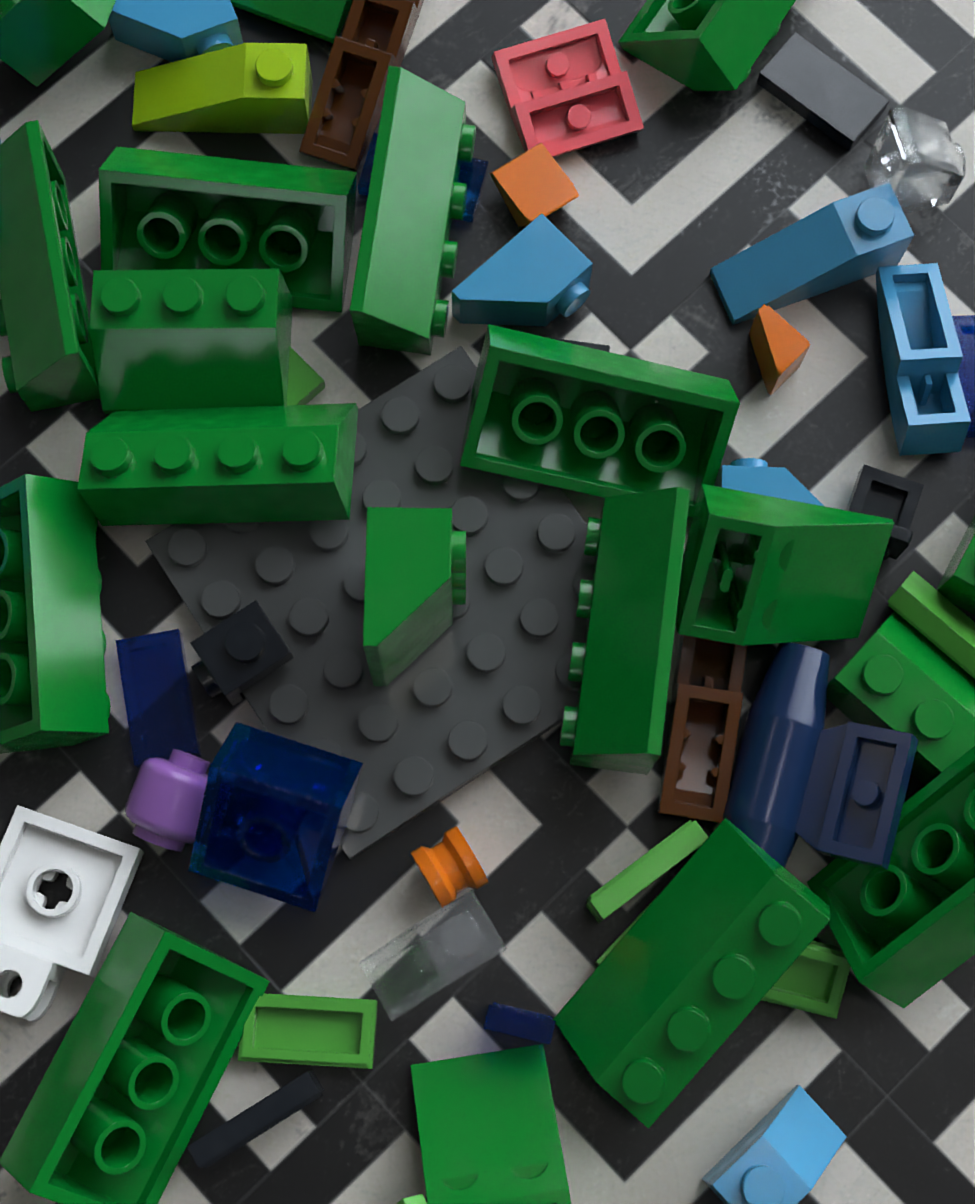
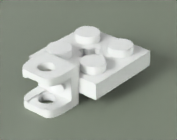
(74, 935)

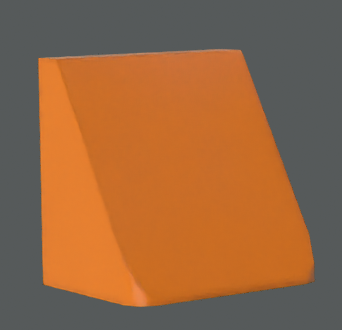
(533, 185)
(777, 347)

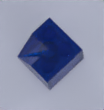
(273, 815)

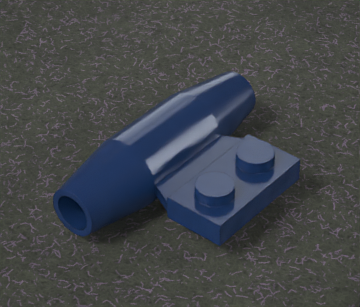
(828, 785)

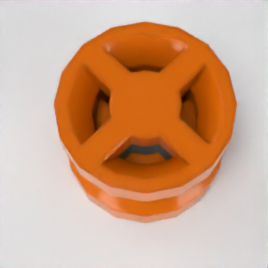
(449, 867)

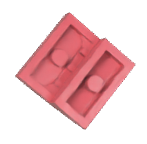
(567, 90)

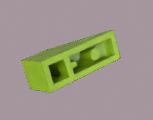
(228, 91)

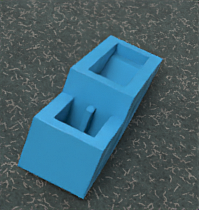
(921, 360)

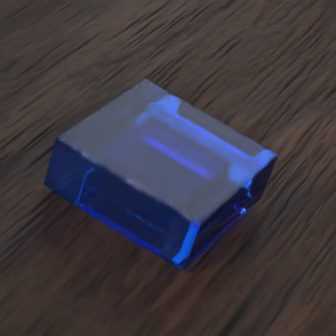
(519, 1023)

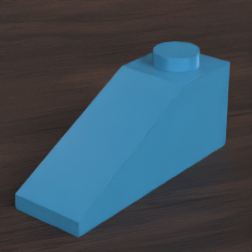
(815, 254)

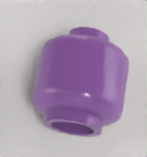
(168, 799)

